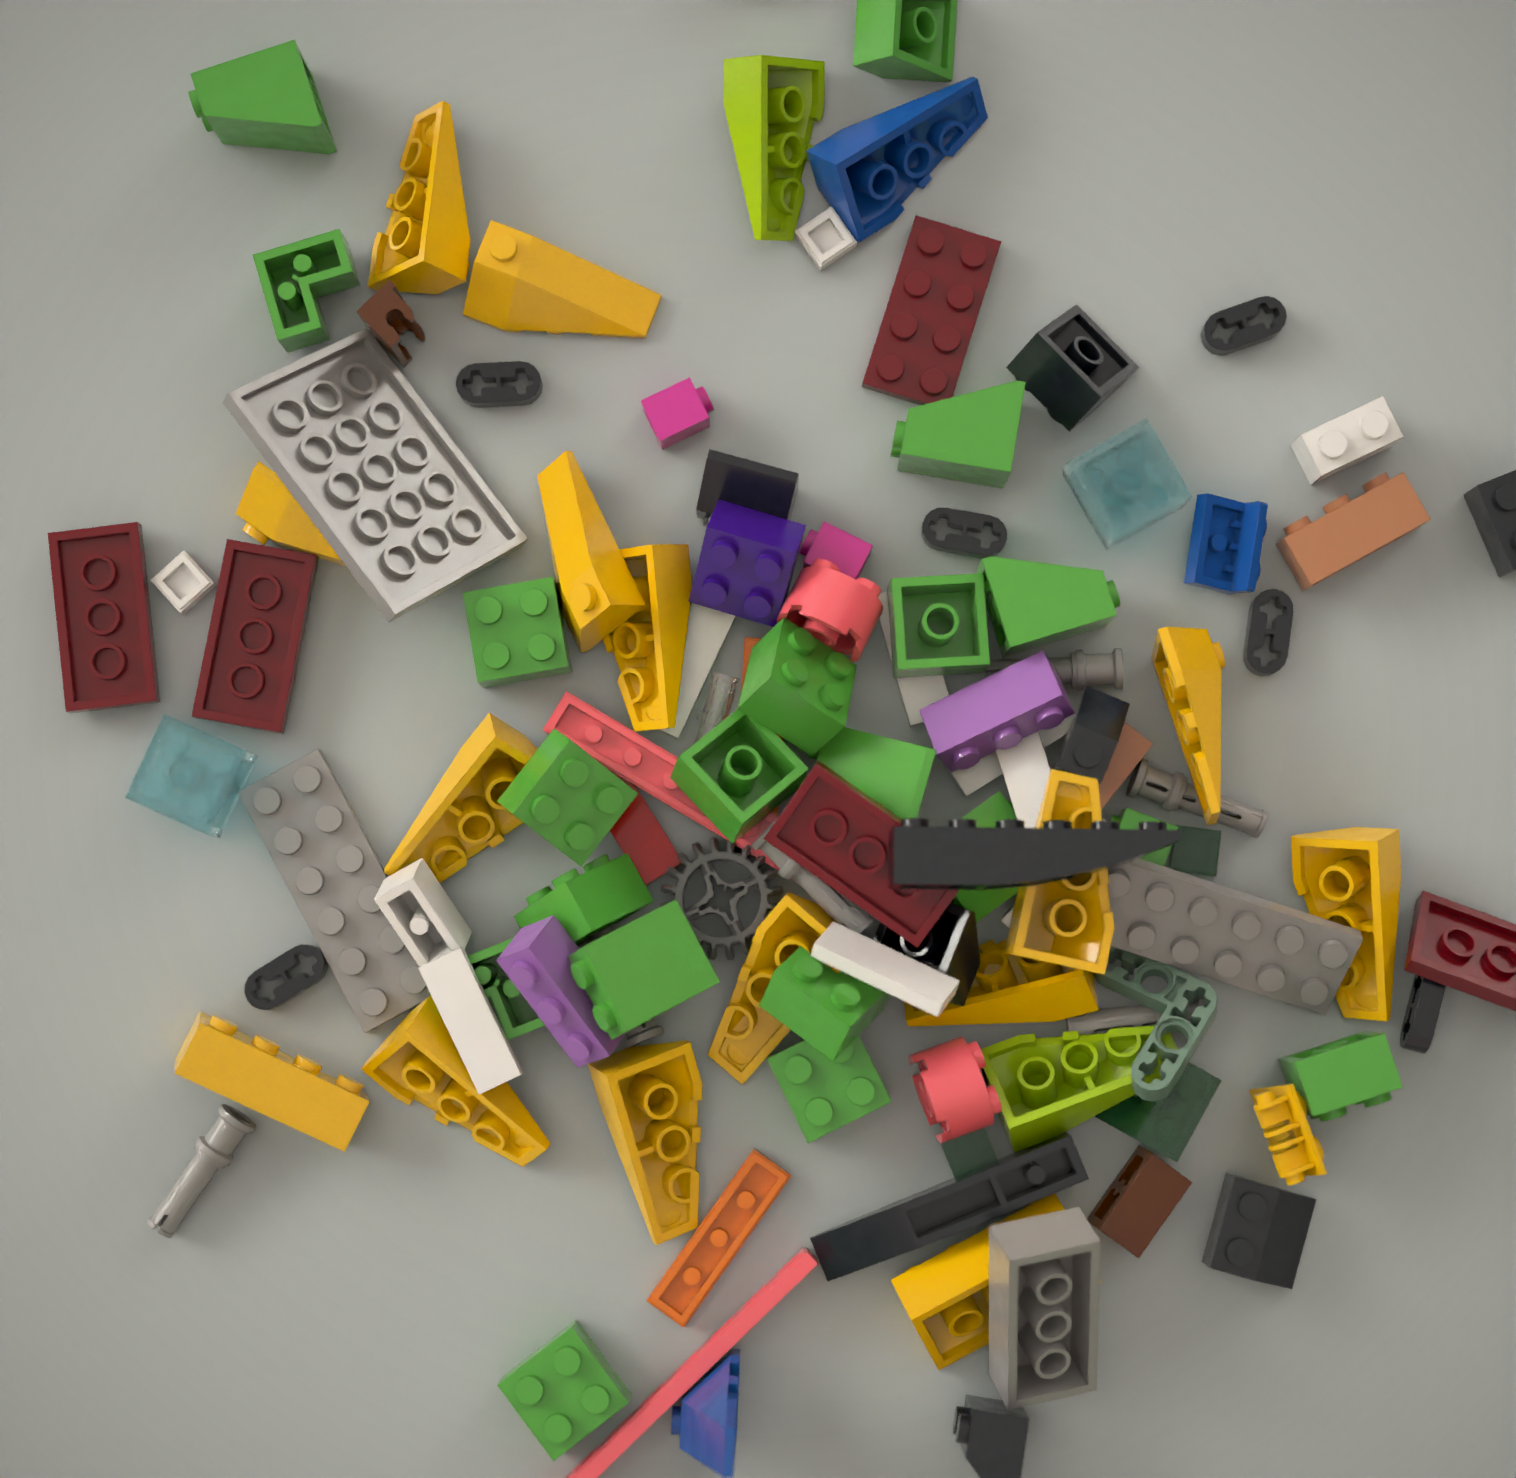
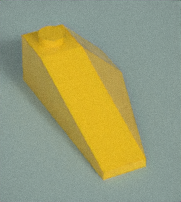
(277, 516)
(588, 566)
(653, 640)
(1356, 882)
(1068, 918)
(1015, 991)
(746, 1029)
(425, 1066)

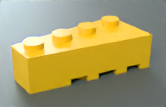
(270, 1081)

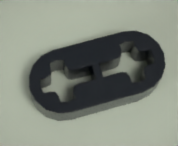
(1246, 335)
(499, 373)
(966, 522)
(1278, 634)
(280, 968)
(1421, 1014)

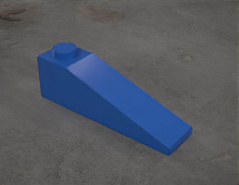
(883, 159)
(710, 1416)

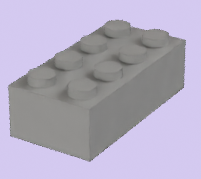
(1043, 1307)

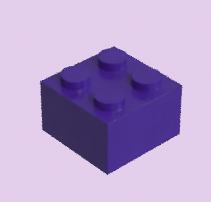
(746, 563)

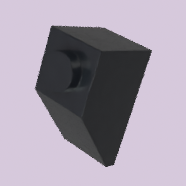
(1092, 735)

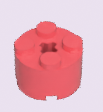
(834, 607)
(954, 1088)

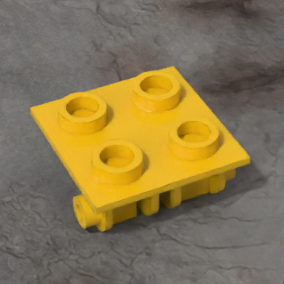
(1285, 1126)

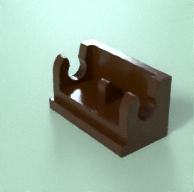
(388, 318)
(1139, 1201)

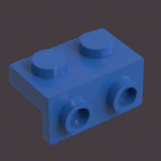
(1226, 544)

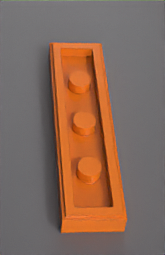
(718, 1237)

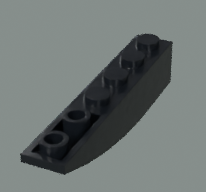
(1011, 854)
(950, 1207)

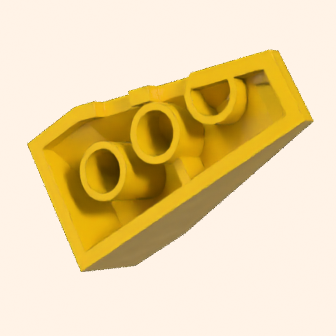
(428, 226)
(540, 287)
(1191, 685)
(464, 807)
(653, 1118)

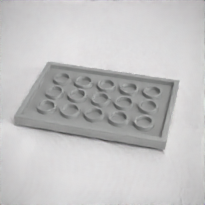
(375, 473)

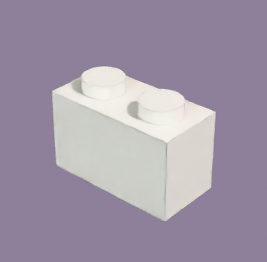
(1346, 440)
(422, 913)

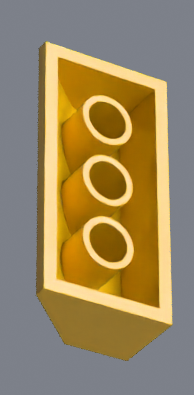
(951, 1292)

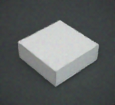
(825, 238)
(183, 582)

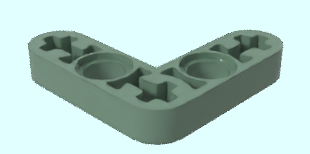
(1174, 1009)

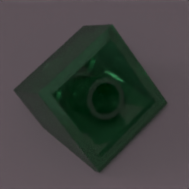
(1170, 1121)

